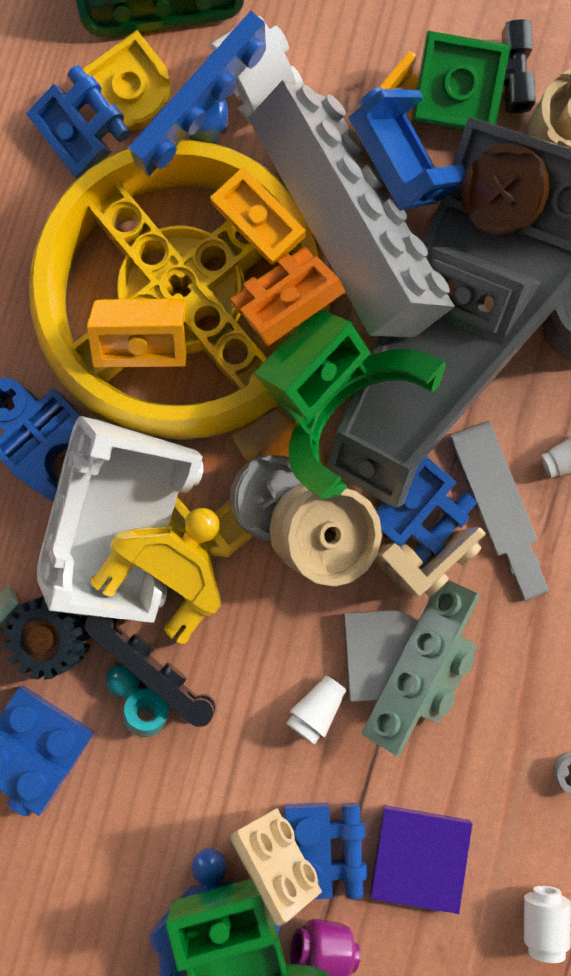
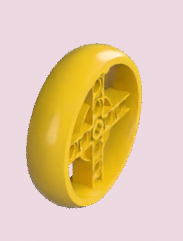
(106, 199)

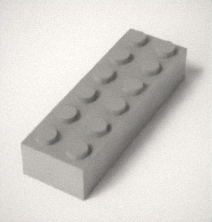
(350, 212)

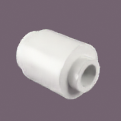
(547, 924)

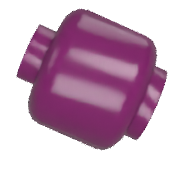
(325, 946)

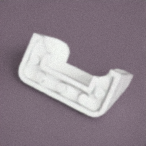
(108, 486)

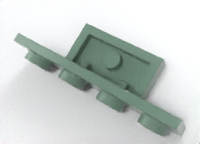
(426, 670)

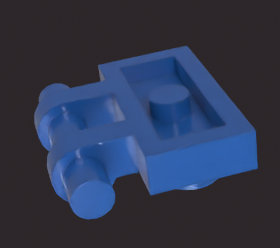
(68, 131)
(426, 493)
(313, 837)

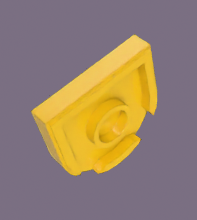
(133, 80)

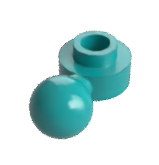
(125, 684)

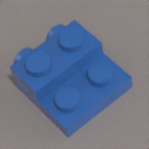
(37, 750)

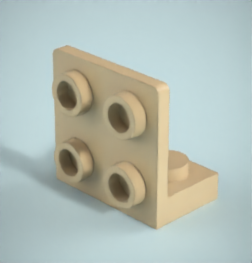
(403, 563)
(276, 865)

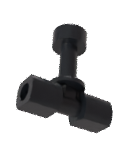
(518, 82)

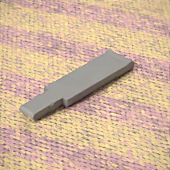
(499, 505)

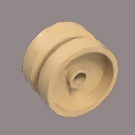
(326, 538)

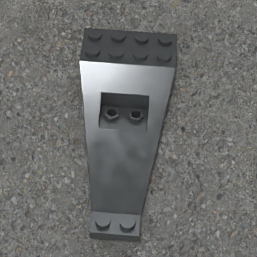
(525, 273)

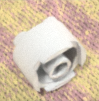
(258, 82)

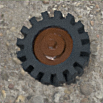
(45, 639)

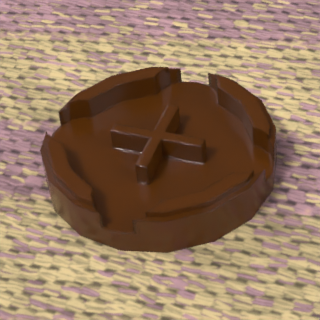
(505, 189)

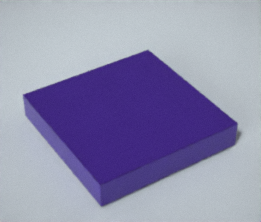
(421, 859)

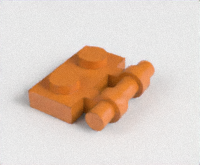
(287, 294)

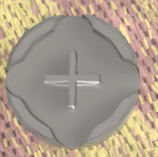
(258, 490)

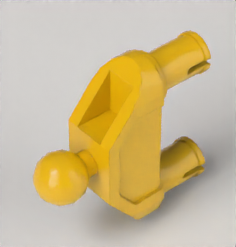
(173, 560)

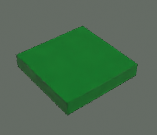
(459, 80)

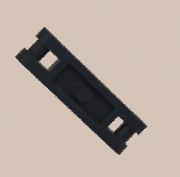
(163, 680)

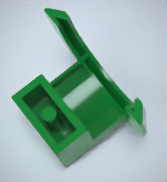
(321, 369)
(228, 935)

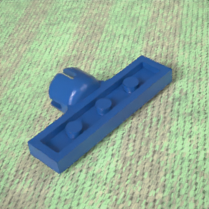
(200, 104)

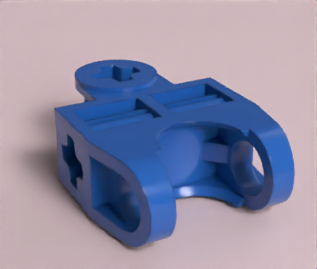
(34, 434)

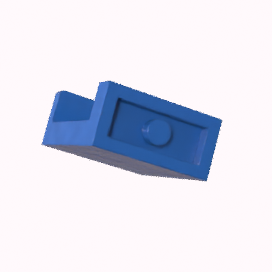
(398, 150)

